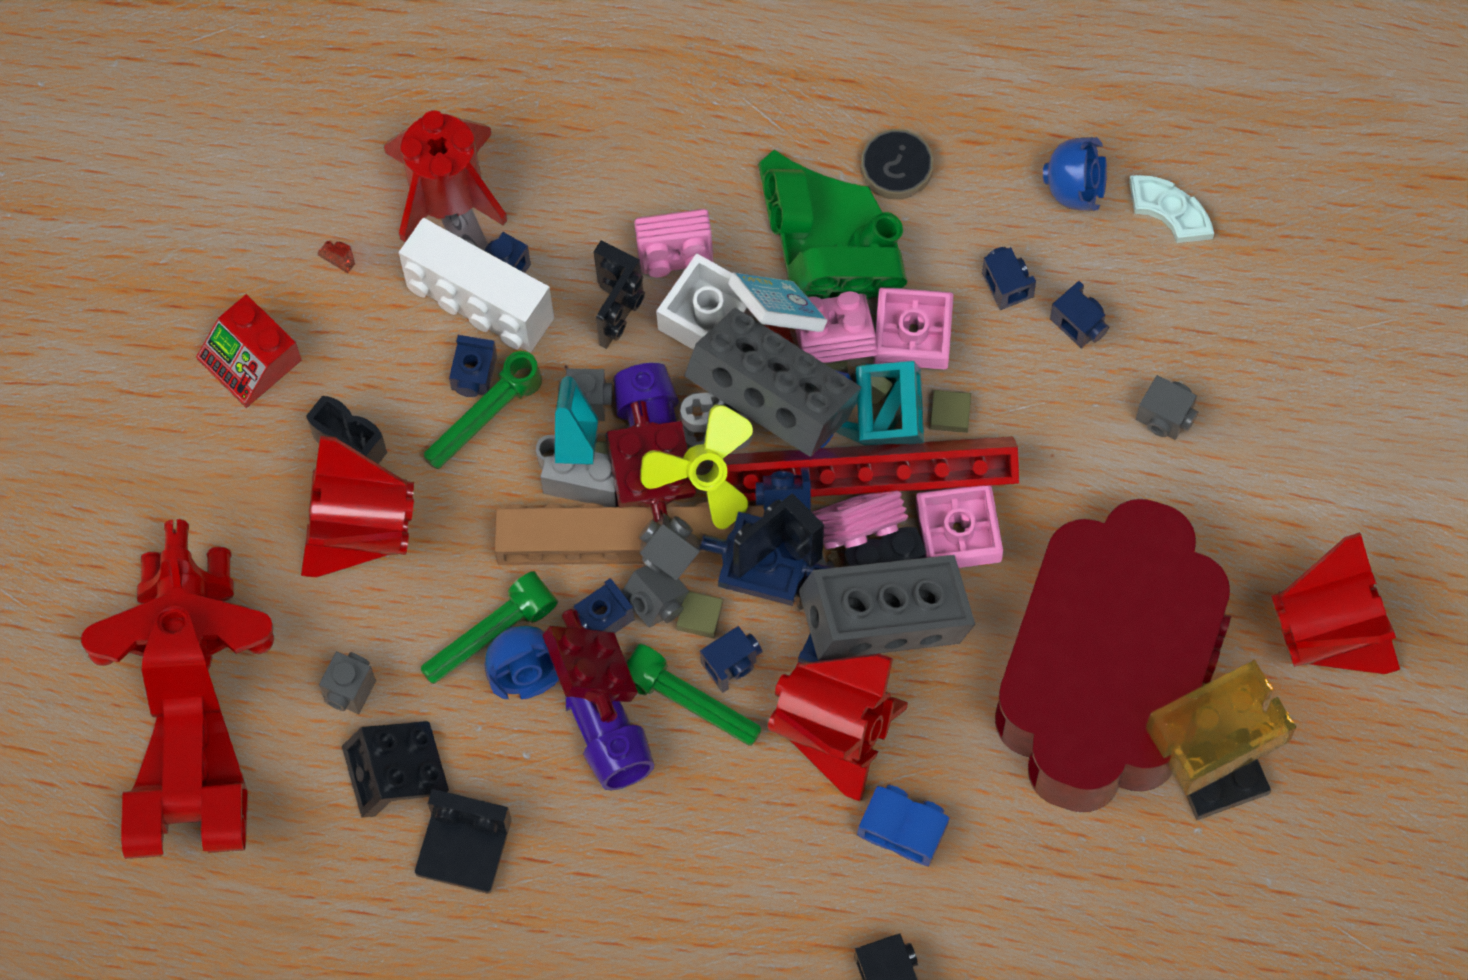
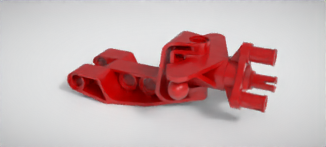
(190, 759)

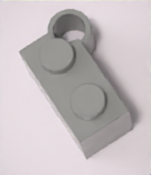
(576, 481)

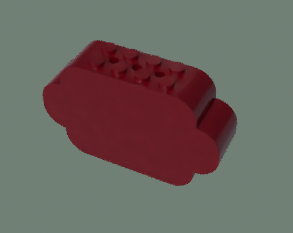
(1108, 637)

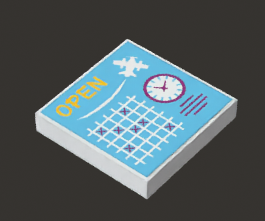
(777, 302)

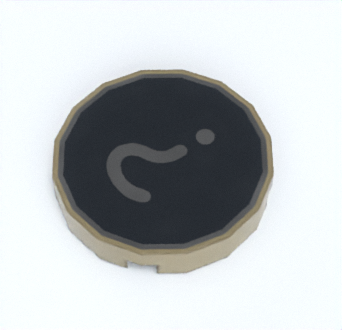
(897, 164)

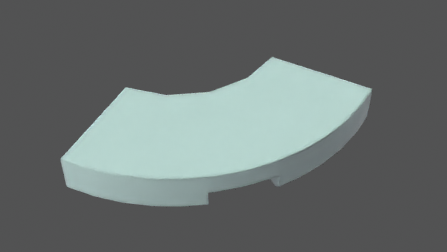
(1172, 206)

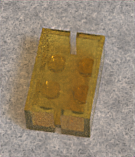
(1220, 727)

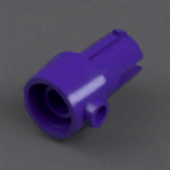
(646, 383)
(614, 749)

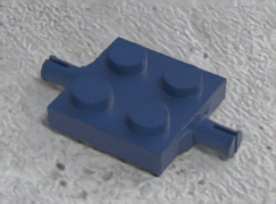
(771, 579)

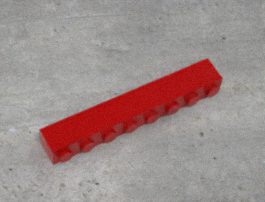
(885, 466)

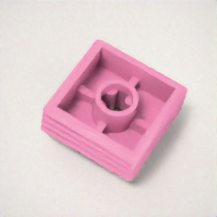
(672, 240)
(923, 308)
(847, 333)
(977, 514)
(861, 516)

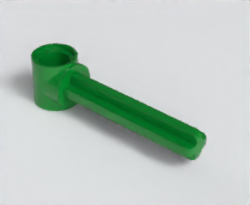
(487, 407)
(528, 600)
(650, 674)

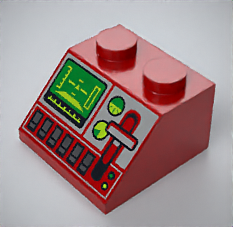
(248, 351)

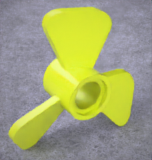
(723, 434)

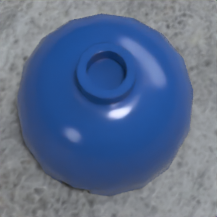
(1077, 173)
(519, 663)

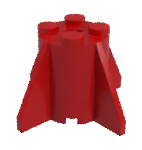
(442, 169)
(354, 511)
(1336, 614)
(837, 714)

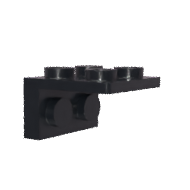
(621, 278)
(782, 522)
(393, 764)
(1230, 791)
(463, 841)

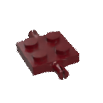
(626, 452)
(590, 665)

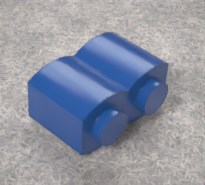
(903, 825)

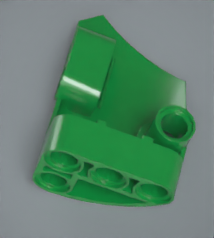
(831, 231)

